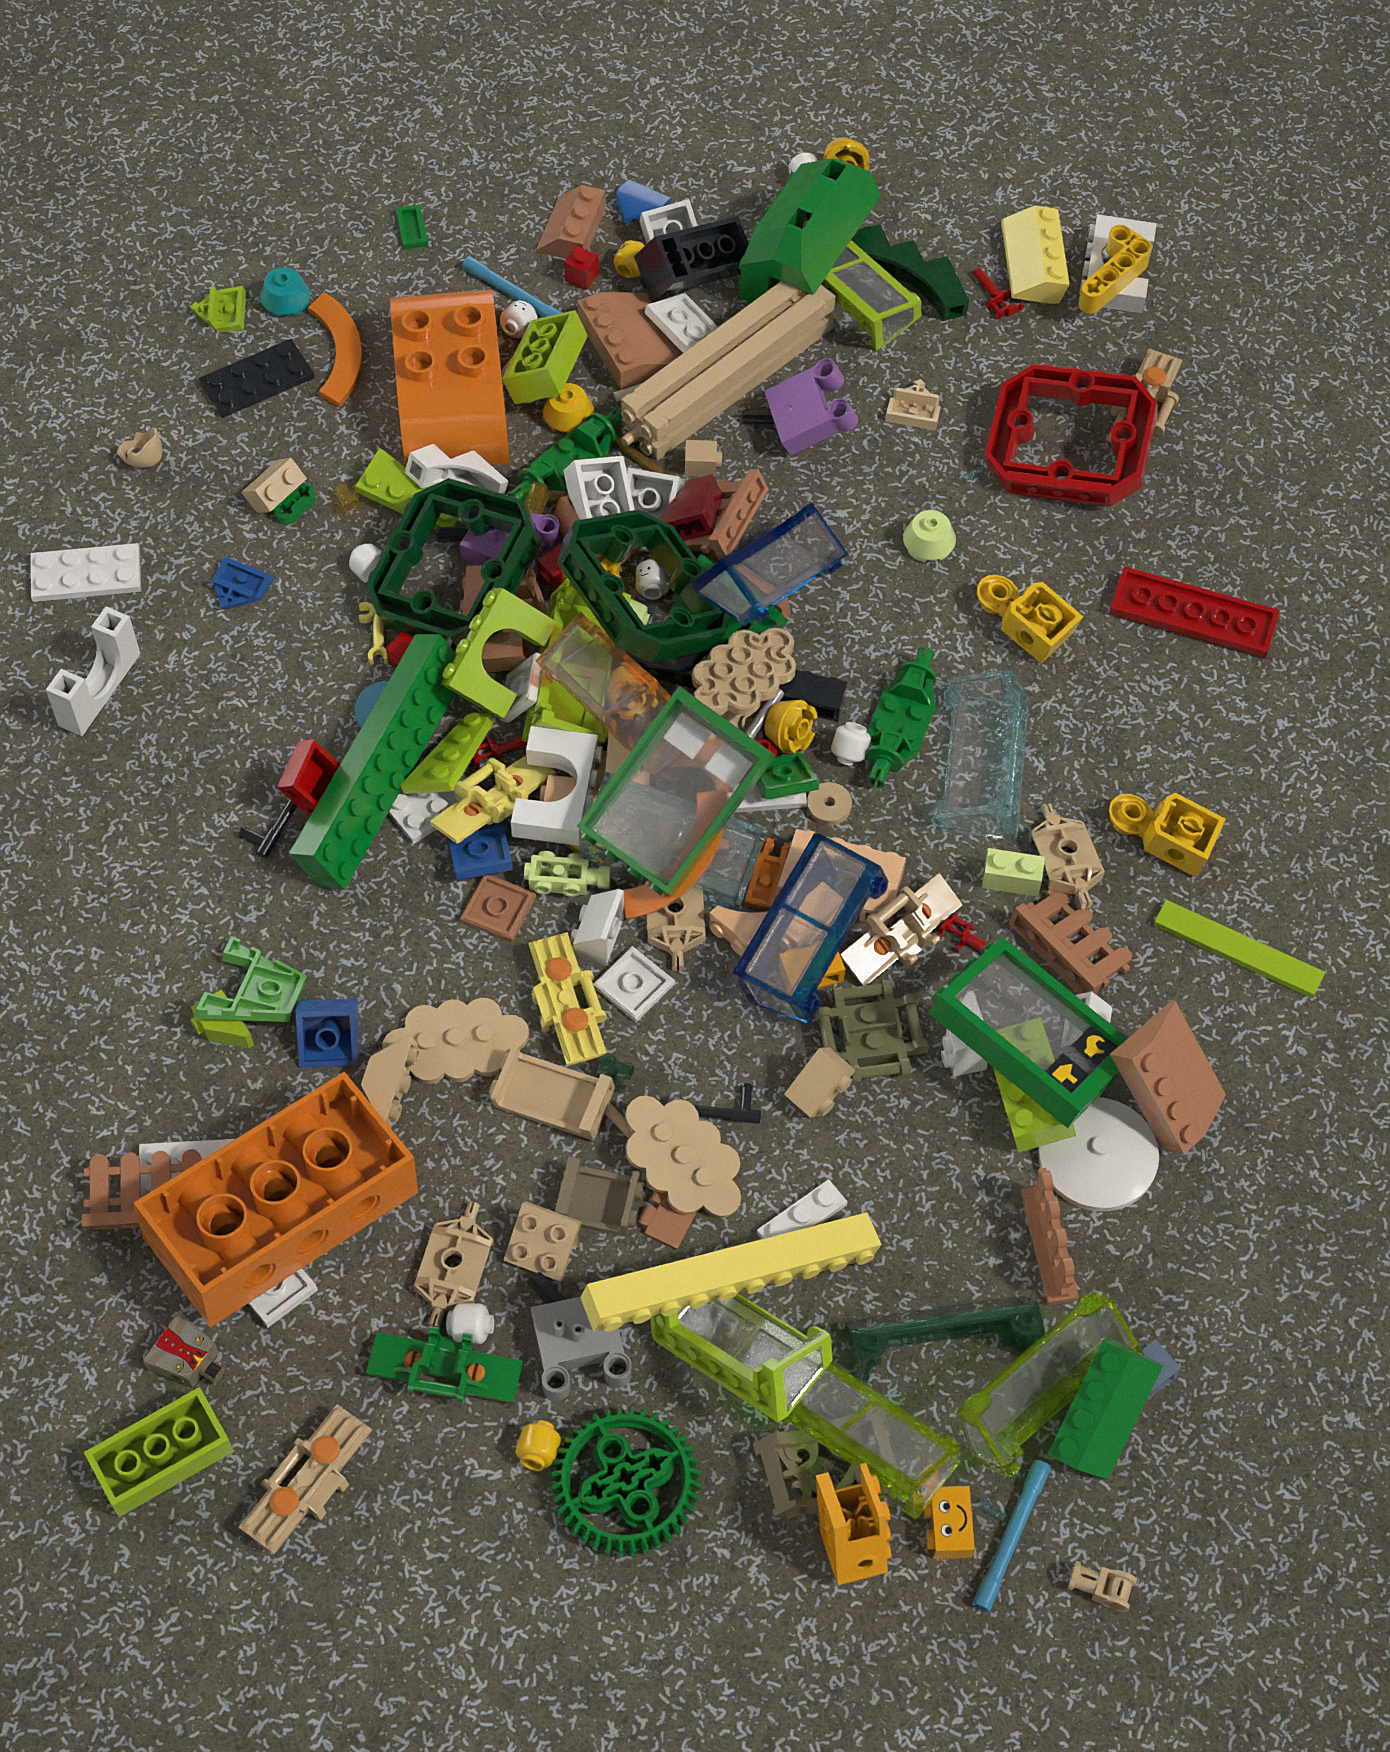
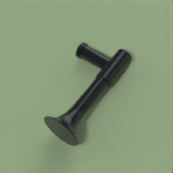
(268, 842)
(741, 1114)

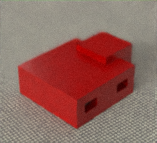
(308, 775)

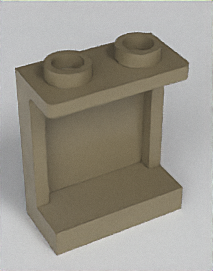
(599, 1198)

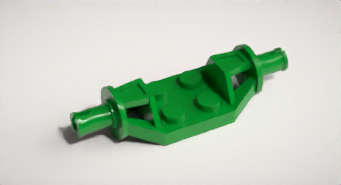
(576, 445)
(902, 717)

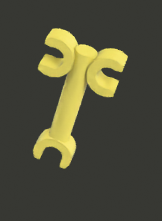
(378, 631)

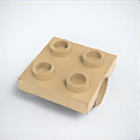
(542, 1241)

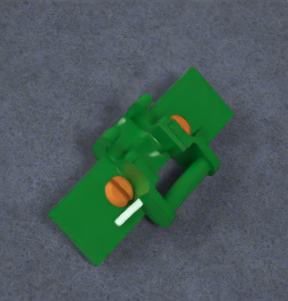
(478, 1372)

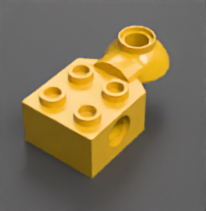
(1036, 620)
(1175, 832)

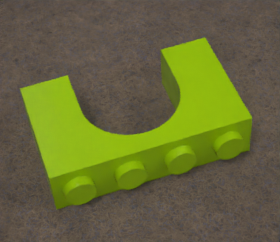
(466, 673)

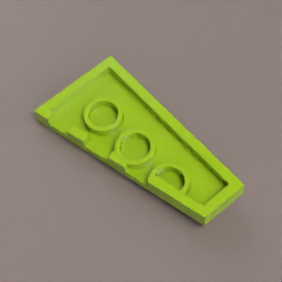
(390, 486)
(450, 758)

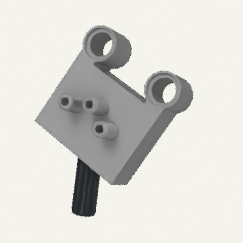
(569, 1341)

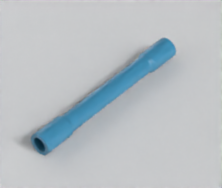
(484, 273)
(991, 1581)

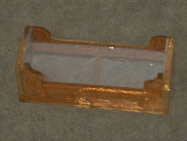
(604, 680)

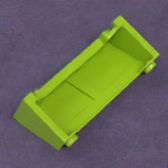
(554, 704)

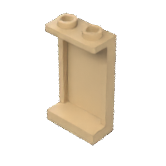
(551, 1094)

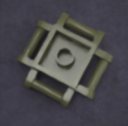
(872, 1030)

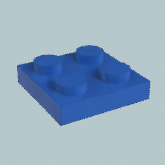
(481, 853)

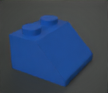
(328, 1033)

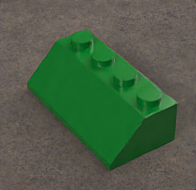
(1105, 1409)

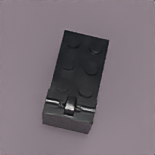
(691, 257)

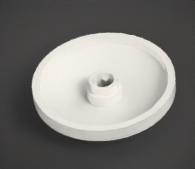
(1107, 1160)

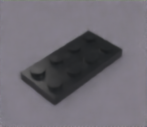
(256, 378)

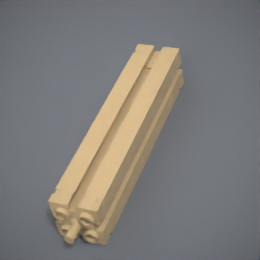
(724, 367)

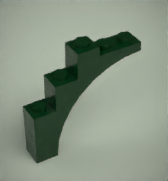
(931, 278)

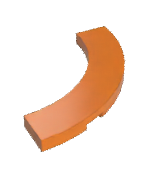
(348, 348)
(644, 900)

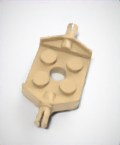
(1067, 872)
(678, 930)
(448, 1286)

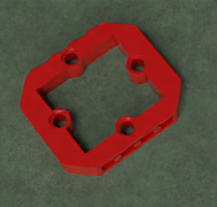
(1064, 384)

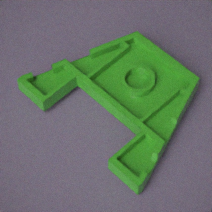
(266, 993)

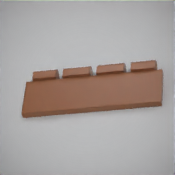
(664, 1222)

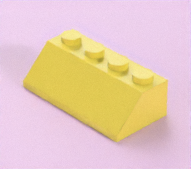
(1035, 255)

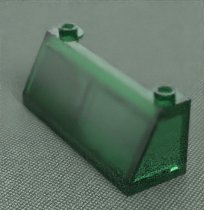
(1015, 1319)

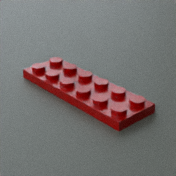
(1194, 612)

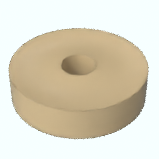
(829, 814)

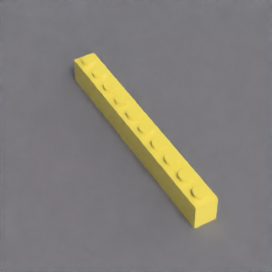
(729, 1272)

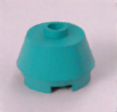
(284, 292)

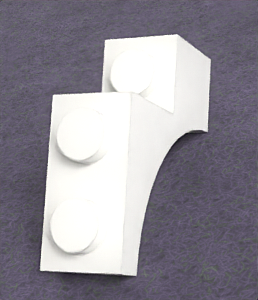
(431, 466)

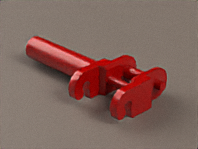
(997, 296)
(497, 750)
(966, 937)

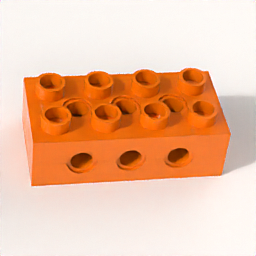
(277, 1198)

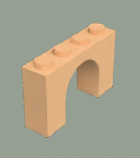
(891, 863)

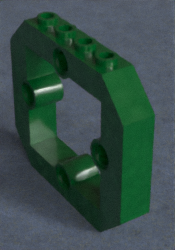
(479, 512)
(603, 592)

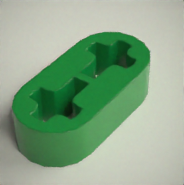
(297, 505)

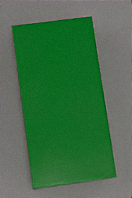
(411, 227)

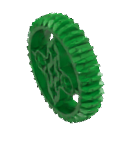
(613, 1490)

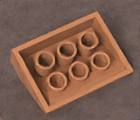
(626, 336)
(1170, 1079)

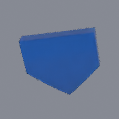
(636, 198)
(239, 583)

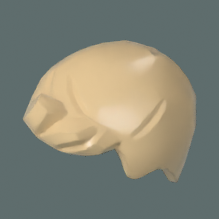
(143, 450)

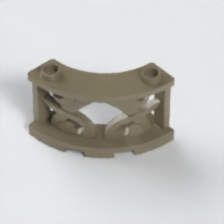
(785, 1447)

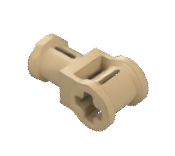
(1103, 1585)

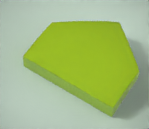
(223, 309)

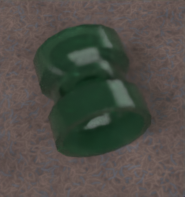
(617, 1070)

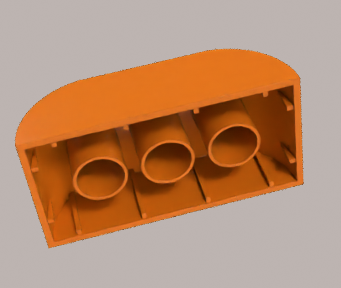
(449, 374)

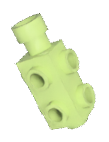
(558, 874)

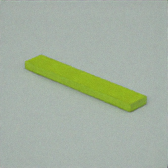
(1239, 949)

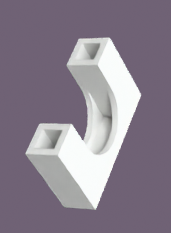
(1133, 295)
(78, 699)
(559, 819)

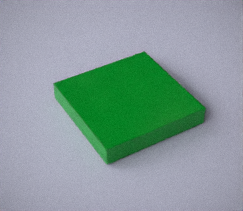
(787, 776)

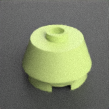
(929, 536)

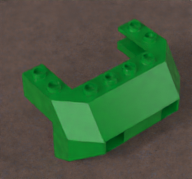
(780, 248)

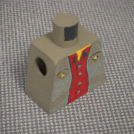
(184, 1354)

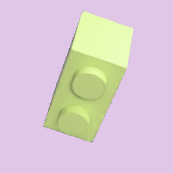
(1013, 872)

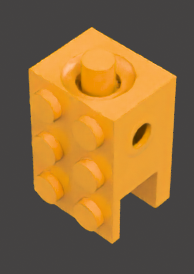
(854, 1539)

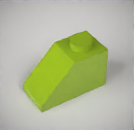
(222, 1031)

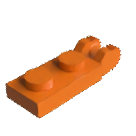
(765, 878)

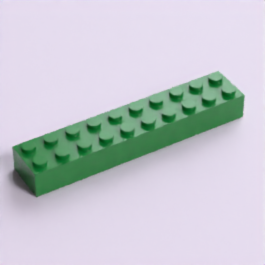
(376, 765)

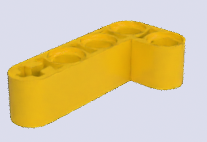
(1129, 259)

